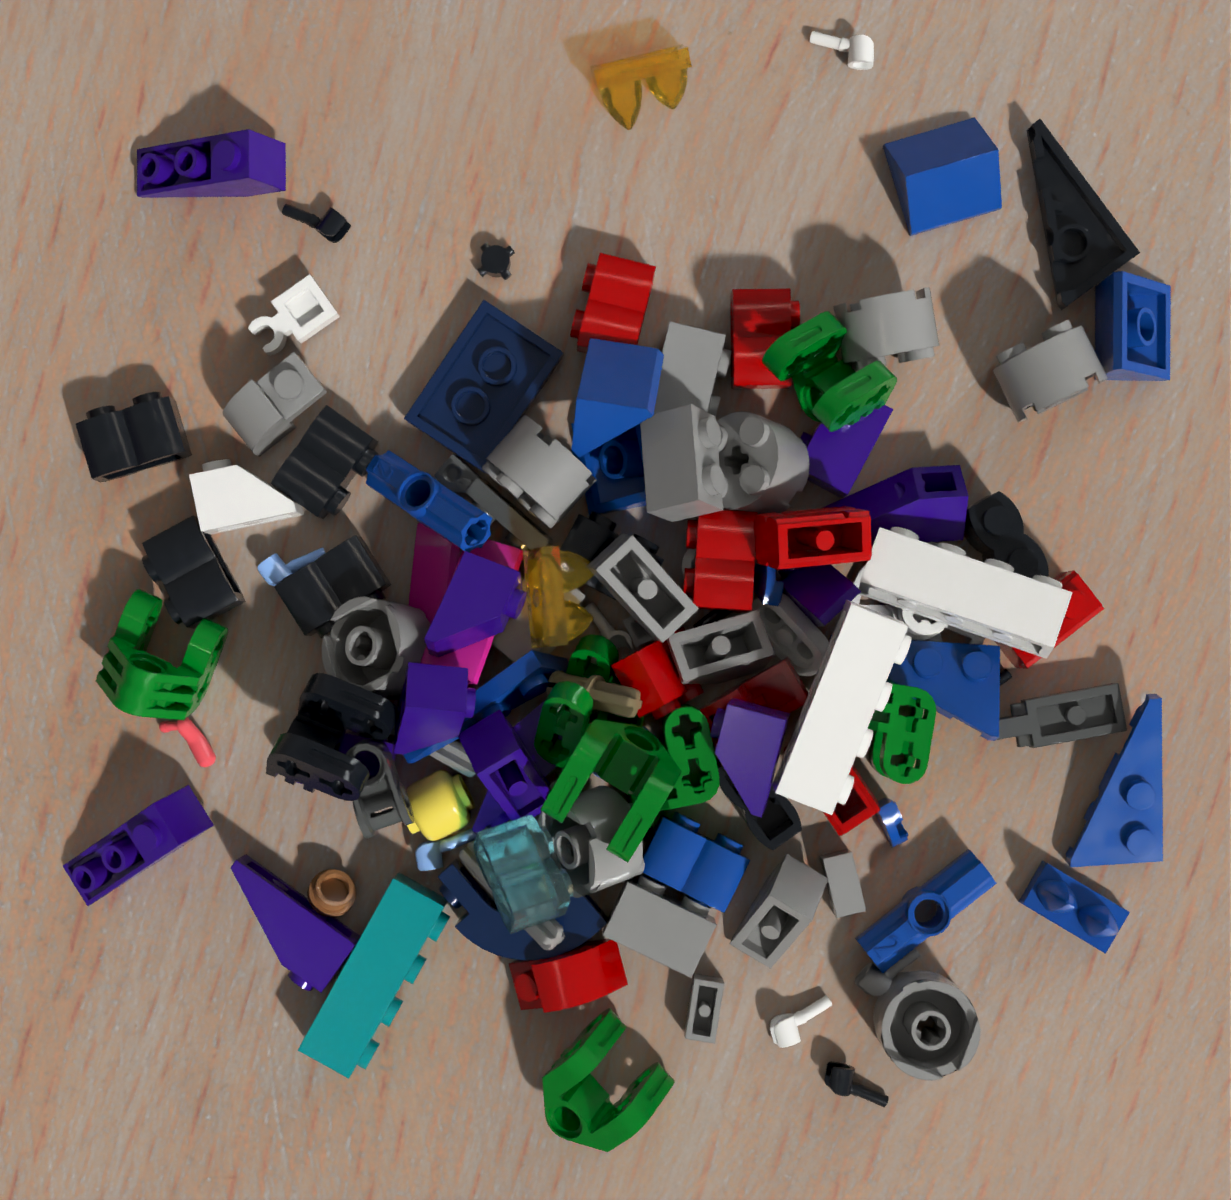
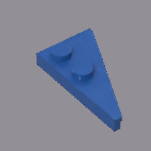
(959, 678)
(506, 691)
(1128, 813)

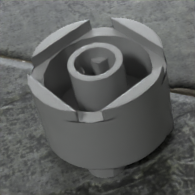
(887, 327)
(1049, 370)
(760, 463)
(538, 472)
(374, 644)
(583, 841)
(933, 1050)

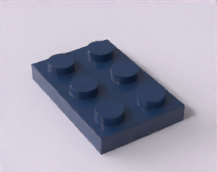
(484, 385)

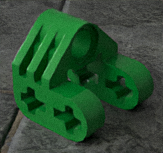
(823, 383)
(147, 684)
(578, 701)
(903, 734)
(701, 749)
(627, 760)
(581, 1108)

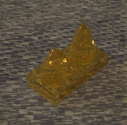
(622, 87)
(547, 578)

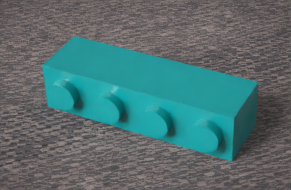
(373, 975)

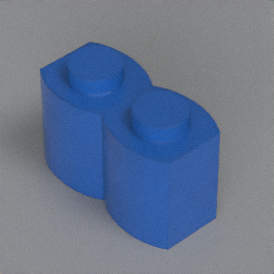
(693, 862)

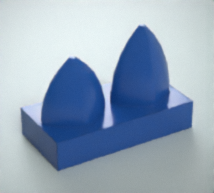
(1074, 906)

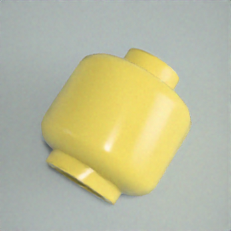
(439, 805)

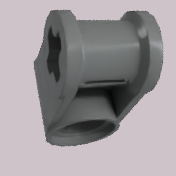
(381, 792)

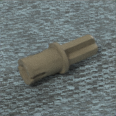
(606, 696)

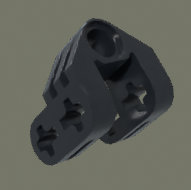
(313, 740)

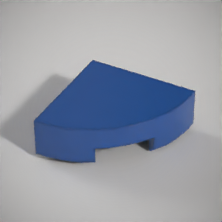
(765, 585)
(890, 821)

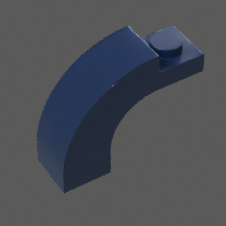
(487, 930)

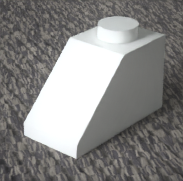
(236, 498)

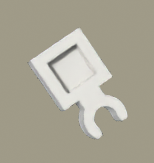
(300, 311)

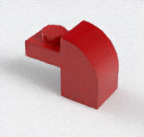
(774, 688)
(569, 978)

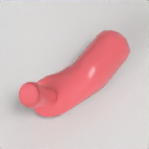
(196, 740)

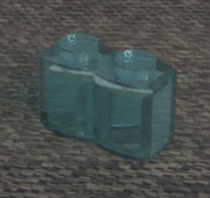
(522, 873)

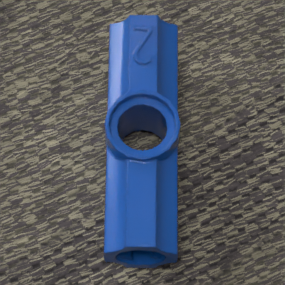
(428, 501)
(951, 890)

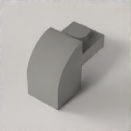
(265, 408)

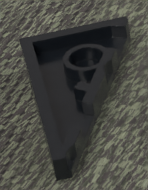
(1079, 230)

